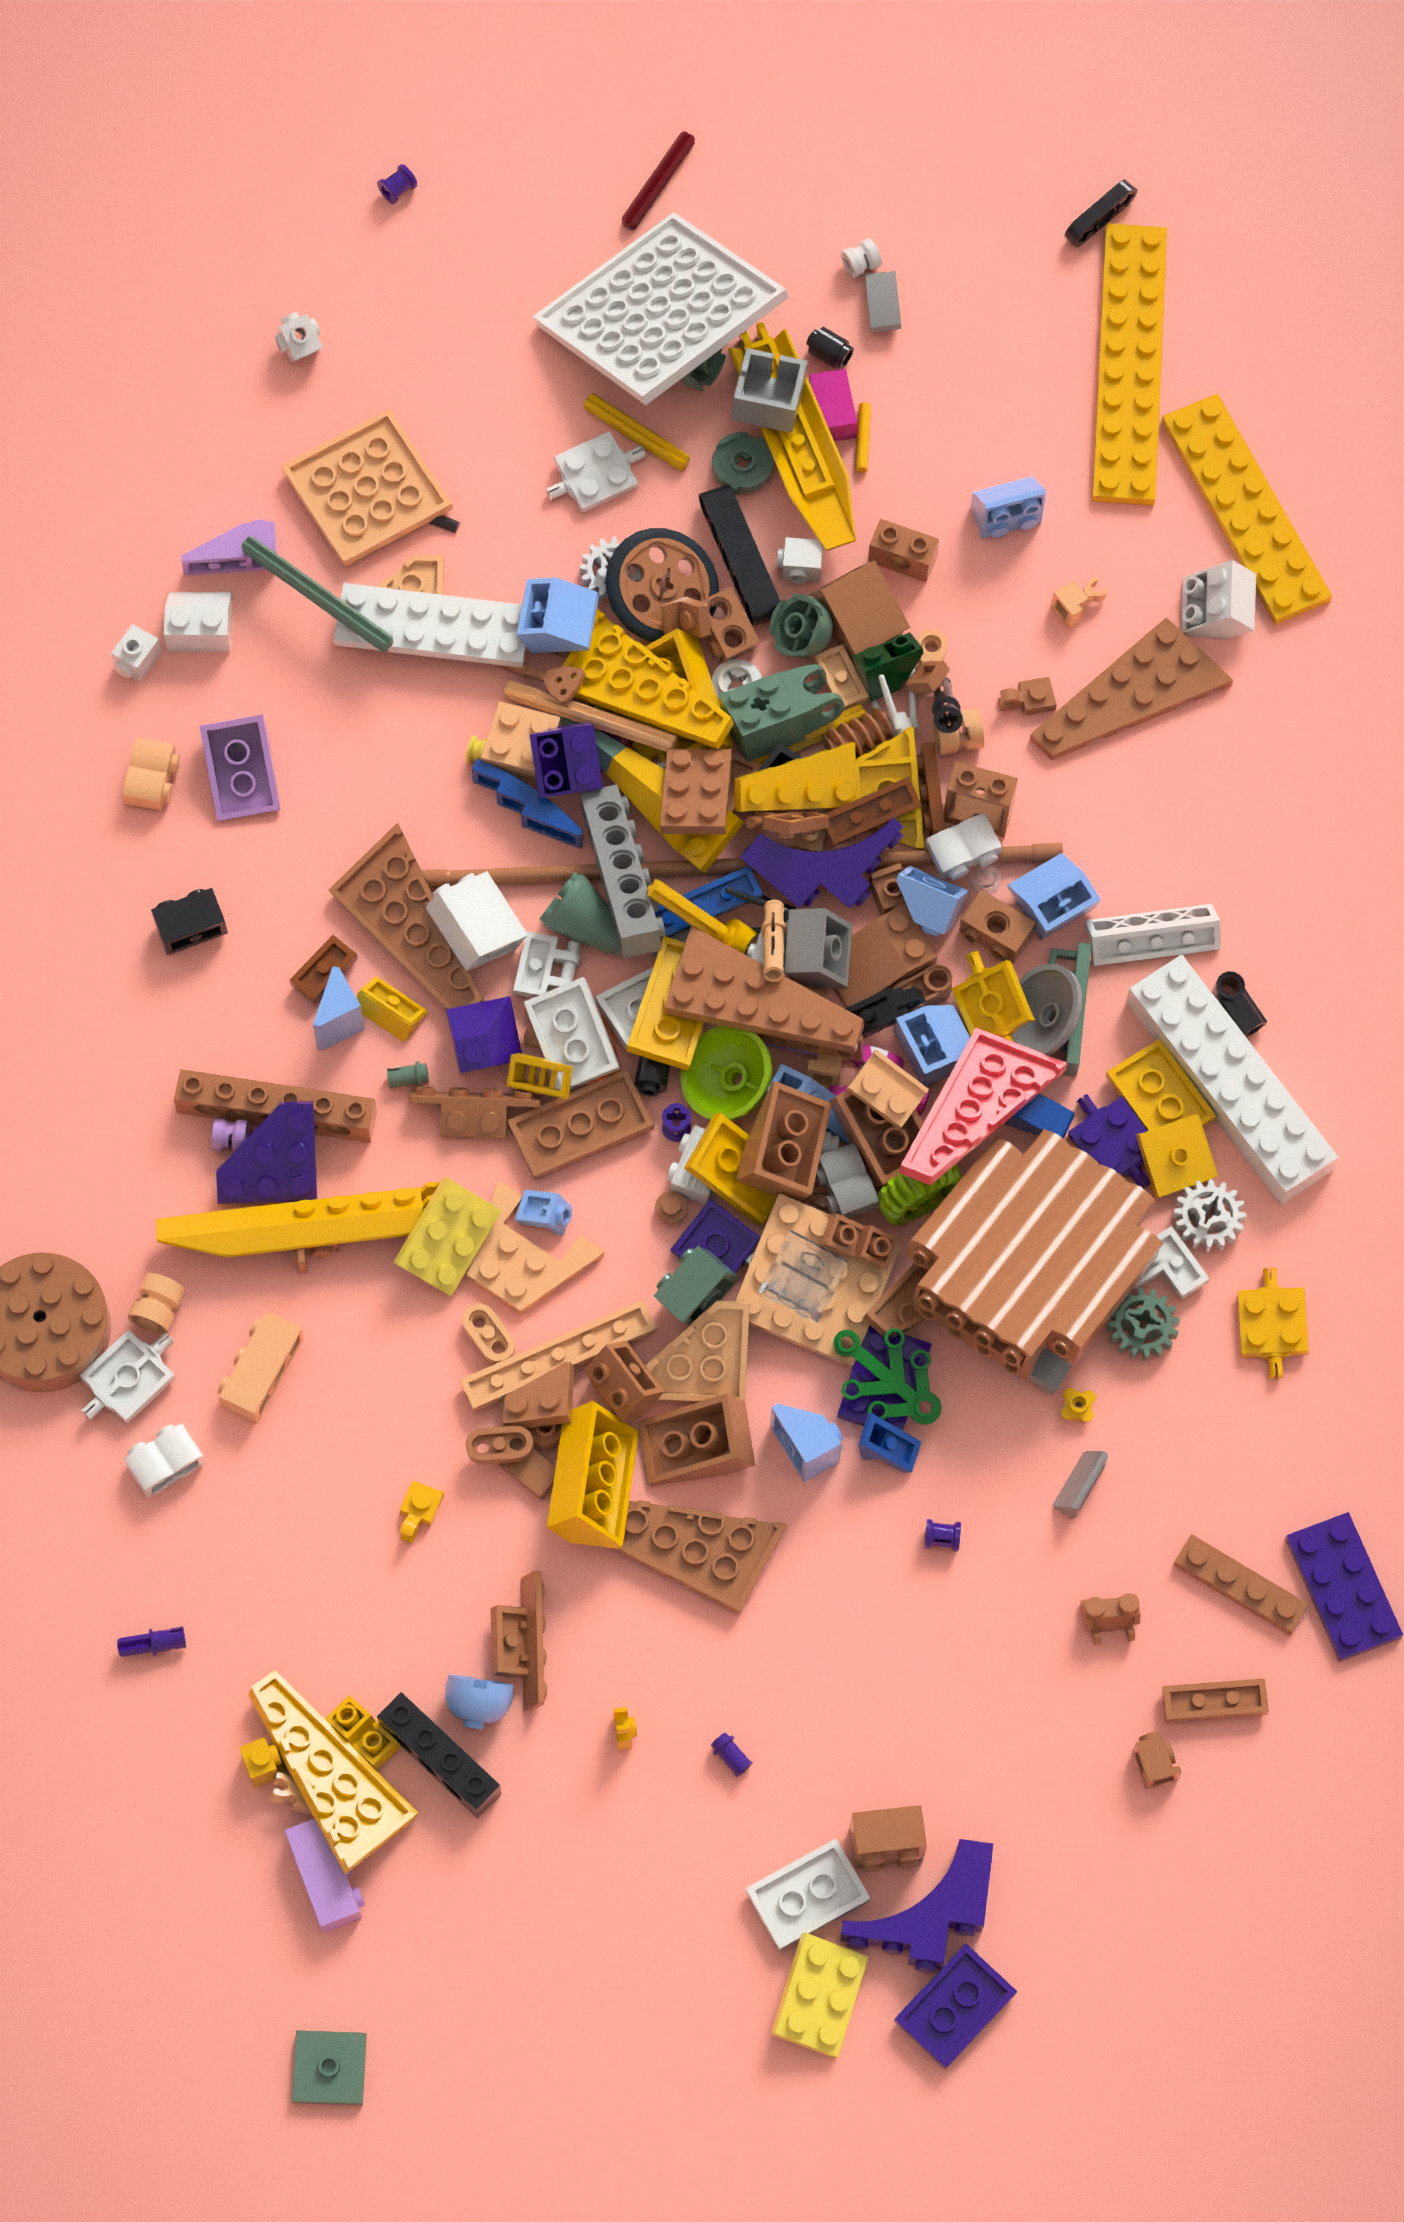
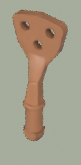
(551, 679)

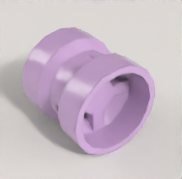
(228, 1134)

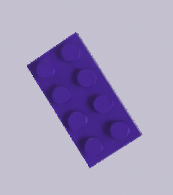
(1344, 1586)

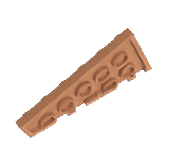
(390, 899)

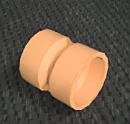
(971, 739)
(156, 1304)

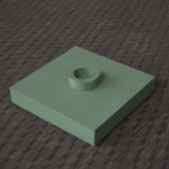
(329, 2067)

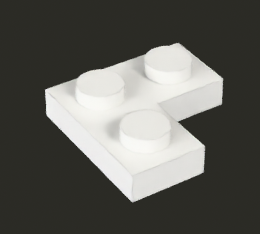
(1176, 1265)

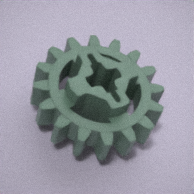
(1158, 1329)

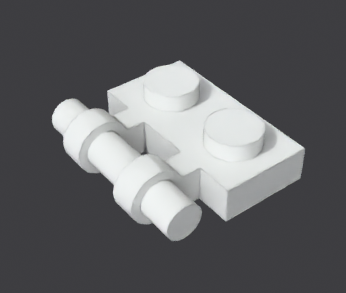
(537, 962)

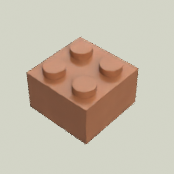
(888, 1838)

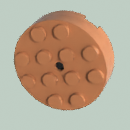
(50, 1321)

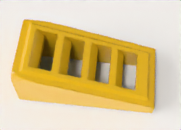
(517, 1072)

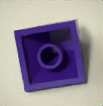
(483, 1034)

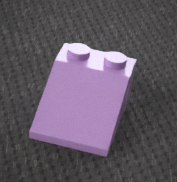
(240, 767)

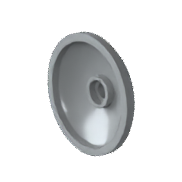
(1055, 1005)

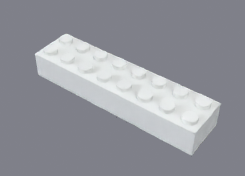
(1232, 1079)

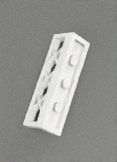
(1152, 937)

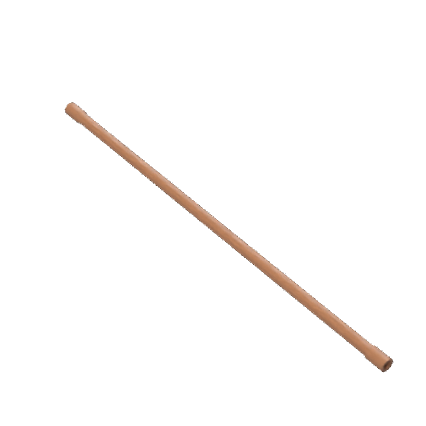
(437, 877)

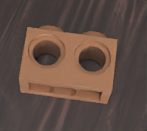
(734, 623)

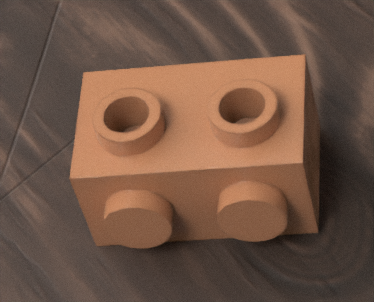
(623, 1381)

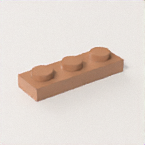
(1215, 1700)

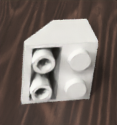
(1219, 602)

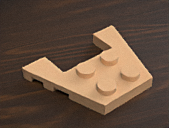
(518, 1269)

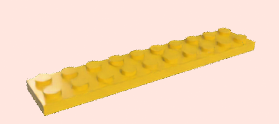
(1130, 364)

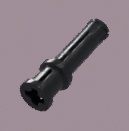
(953, 707)

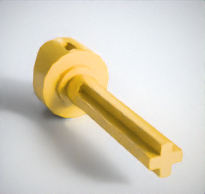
(733, 933)

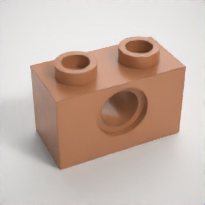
(903, 550)
(990, 911)

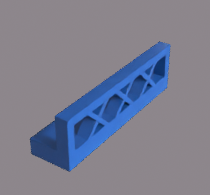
(713, 899)

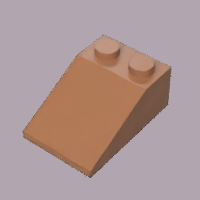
(885, 955)
(785, 1143)
(697, 1441)

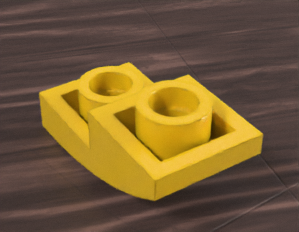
(363, 1732)

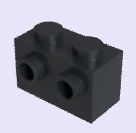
(189, 920)

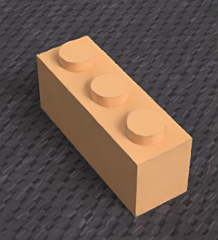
(260, 1366)

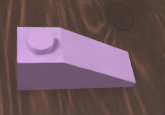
(225, 552)

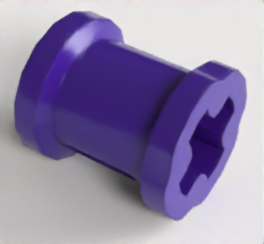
(397, 183)
(669, 1115)
(942, 1535)

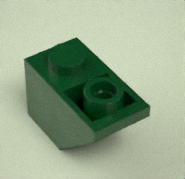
(892, 659)

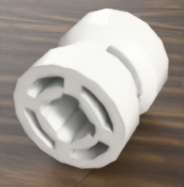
(861, 258)

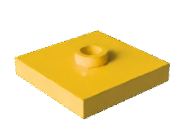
(1176, 1155)

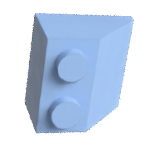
(931, 900)
(807, 1439)

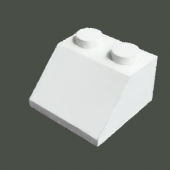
(198, 621)

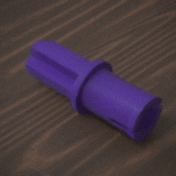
(152, 1642)

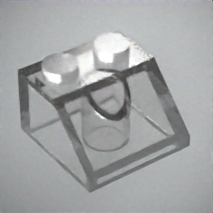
(803, 1276)

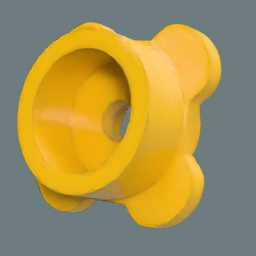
(1071, 1412)

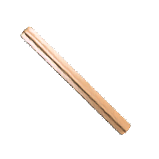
(583, 713)

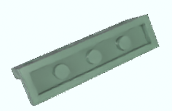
(1081, 971)

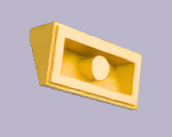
(390, 1008)

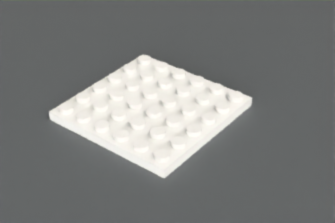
(660, 308)

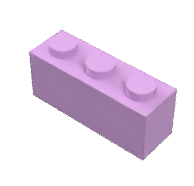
(323, 1877)

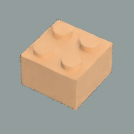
(509, 740)

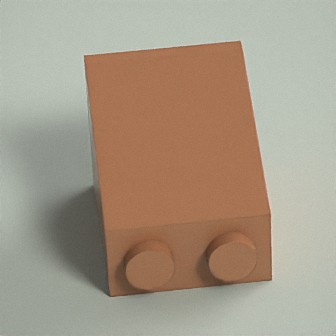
(862, 609)

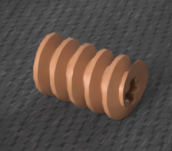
(863, 733)

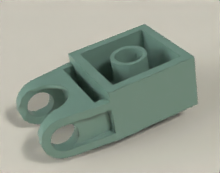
(778, 710)

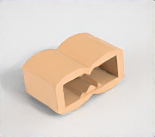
(150, 773)

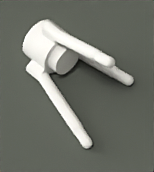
(898, 721)

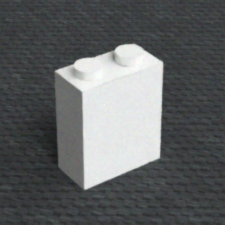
(476, 920)

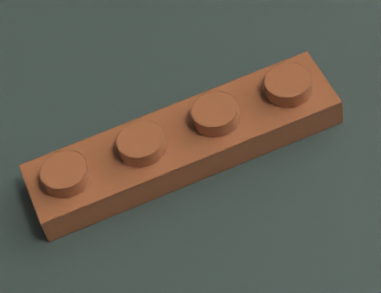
(1241, 1584)

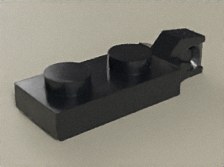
(884, 1007)

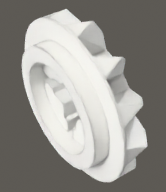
(734, 669)

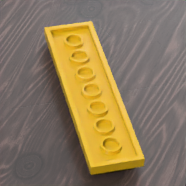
(1246, 508)

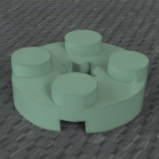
(749, 448)

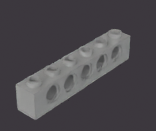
(621, 871)

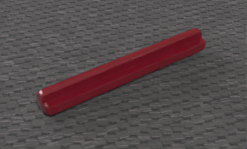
(658, 180)

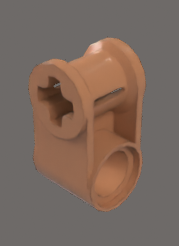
(922, 981)

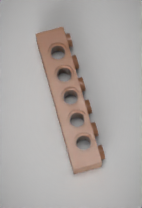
(253, 1100)

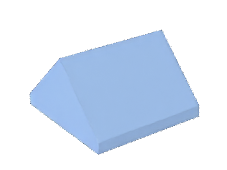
(338, 1012)

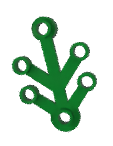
(891, 1380)

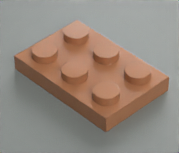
(696, 791)

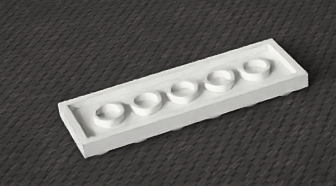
(437, 625)

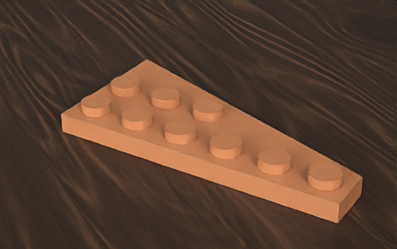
(1140, 685)
(730, 990)
(701, 1549)

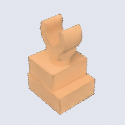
(1072, 601)
(825, 1070)

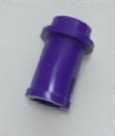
(731, 1754)

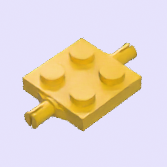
(992, 999)
(1273, 1322)

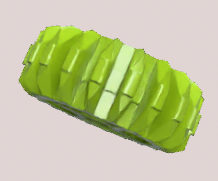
(911, 1199)

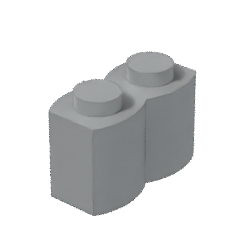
(846, 1182)

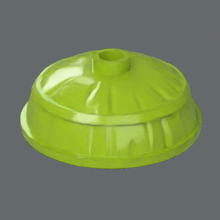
(717, 1062)

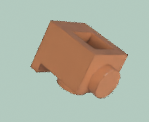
(883, 882)
(1155, 1760)

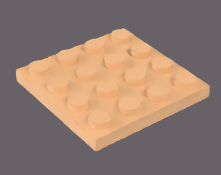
(366, 487)
(855, 1294)

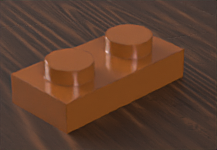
(314, 974)

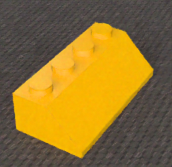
(685, 658)
(593, 1478)

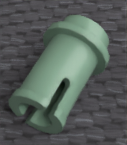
(408, 1075)

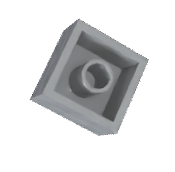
(818, 948)

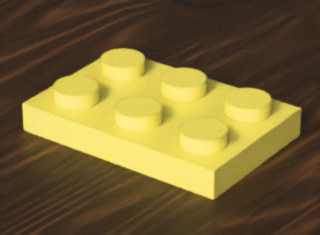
(447, 1236)
(819, 1995)

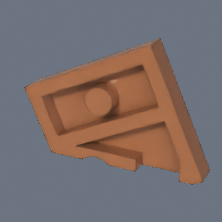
(542, 1401)

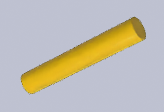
(863, 437)

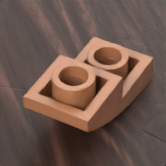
(859, 1241)

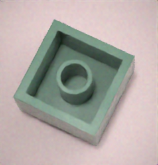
(695, 1284)

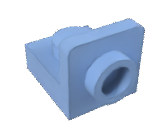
(544, 1211)

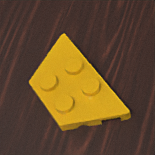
(886, 765)

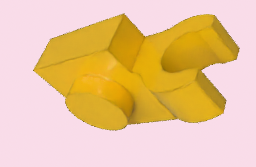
(419, 1507)

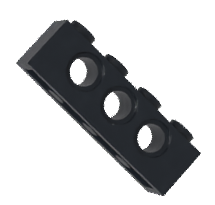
(439, 1755)

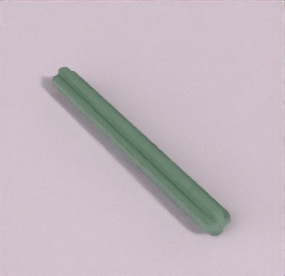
(317, 594)

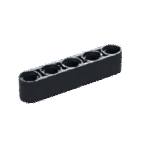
(739, 553)

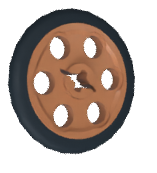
(635, 552)

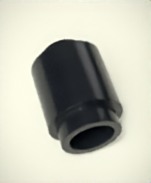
(829, 347)
(651, 1077)

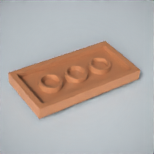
(580, 1126)

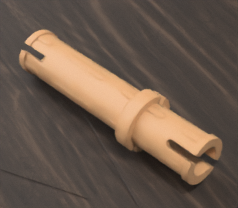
(773, 964)

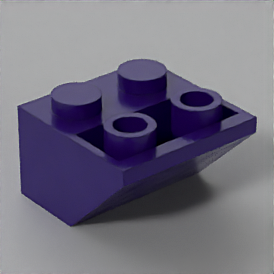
(565, 760)

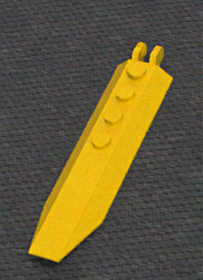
(808, 456)
(298, 1223)

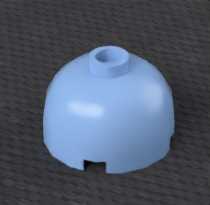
(477, 1699)

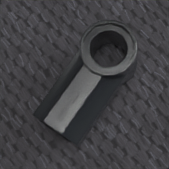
(1240, 1005)

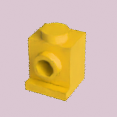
(261, 1761)

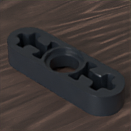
(1100, 213)

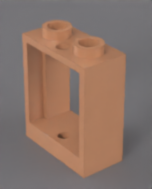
(964, 801)

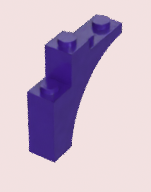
(800, 872)
(923, 1929)

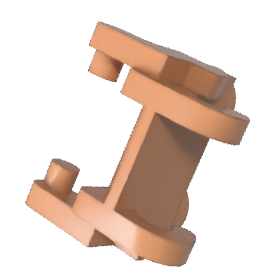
(1111, 1615)

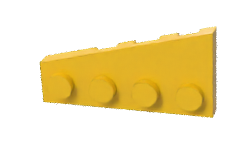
(803, 783)

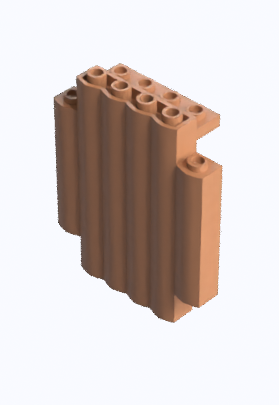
(1032, 1252)

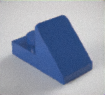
(888, 1444)

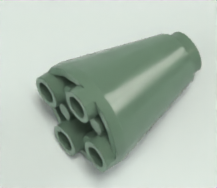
(582, 916)

